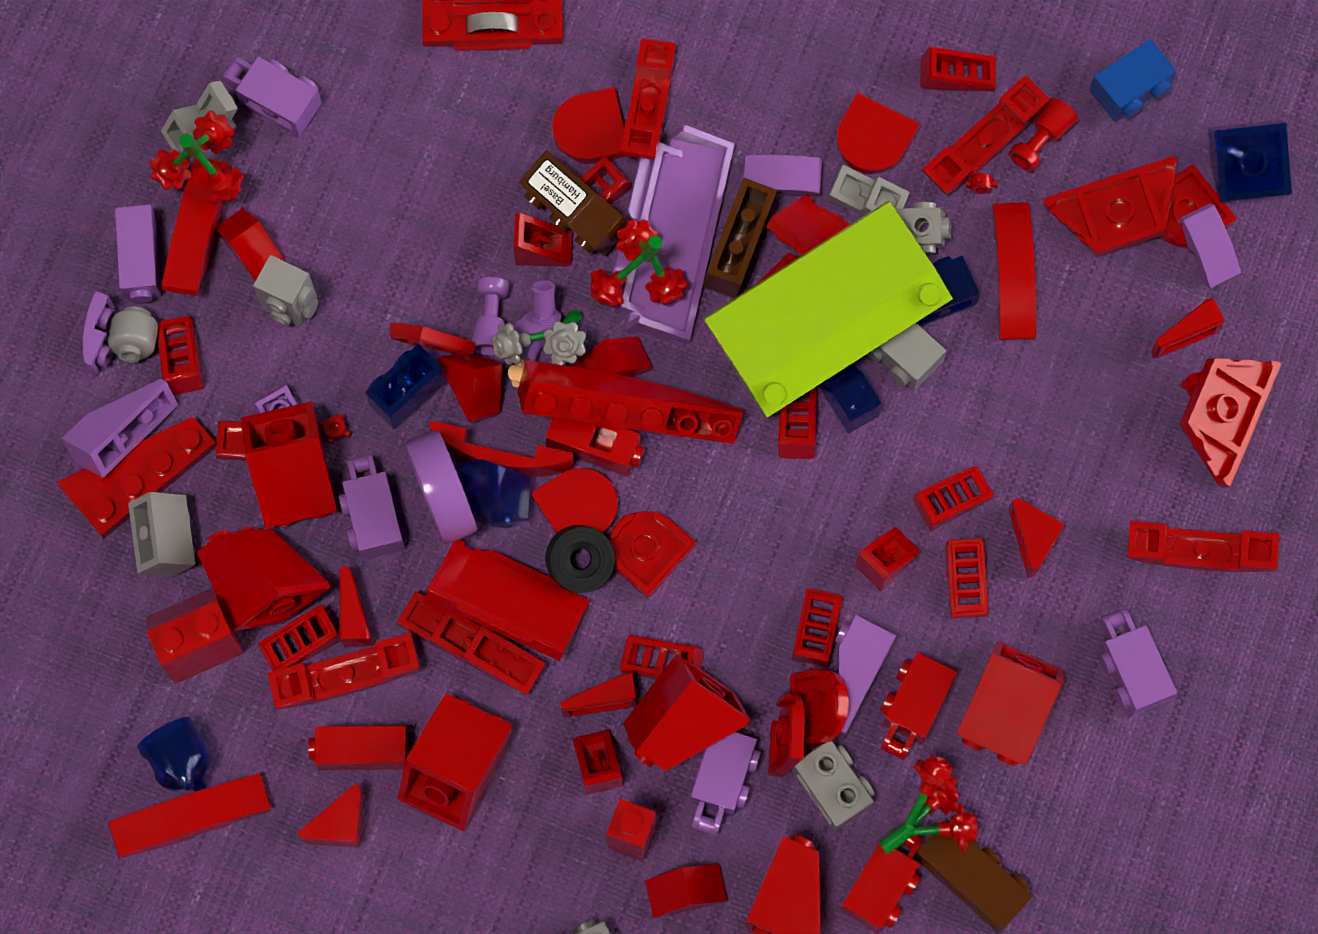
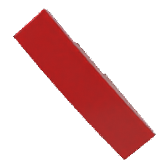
(193, 233)
(471, 643)
(188, 816)

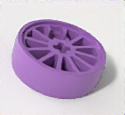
(441, 486)

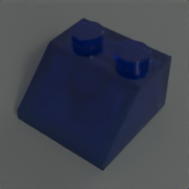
(1250, 160)

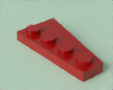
(147, 468)

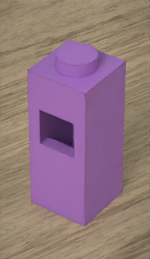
(138, 253)

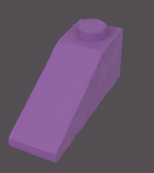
(117, 428)
(859, 660)

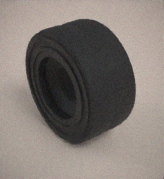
(599, 566)

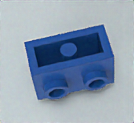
(1133, 81)

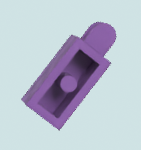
(274, 93)
(371, 511)
(1134, 665)
(722, 780)

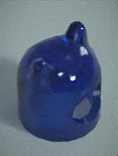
(177, 755)

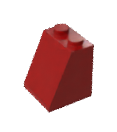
(288, 465)
(259, 577)
(192, 636)
(1011, 704)
(682, 715)
(453, 761)
(789, 892)

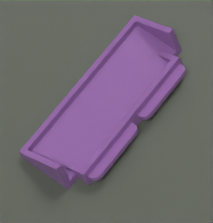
(682, 202)

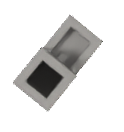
(182, 120)

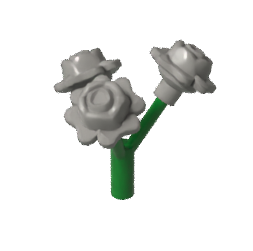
(561, 341)

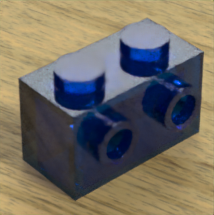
(405, 386)

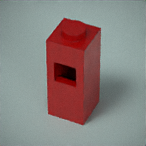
(597, 444)
(359, 747)
(631, 829)

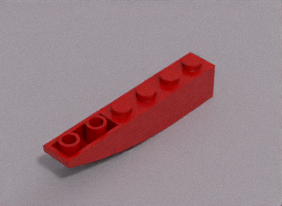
(623, 402)

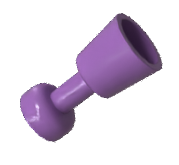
(486, 326)

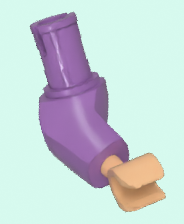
(537, 320)

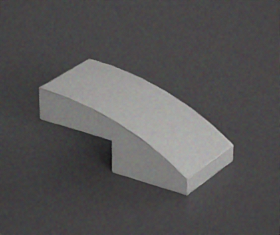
(864, 194)

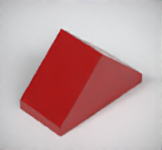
(247, 241)
(540, 243)
(617, 356)
(474, 383)
(1034, 533)
(886, 558)
(597, 762)
(337, 823)
(685, 890)

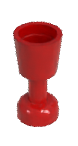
(1051, 125)

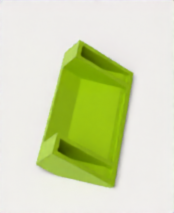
(827, 309)

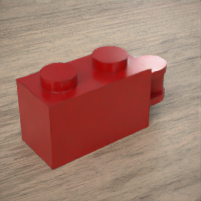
(916, 702)
(882, 885)

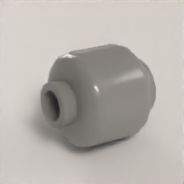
(133, 334)

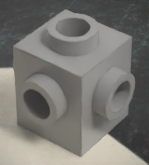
(927, 214)

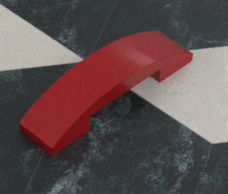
(648, 99)
(987, 136)
(1015, 271)
(545, 463)
(1203, 549)
(344, 674)

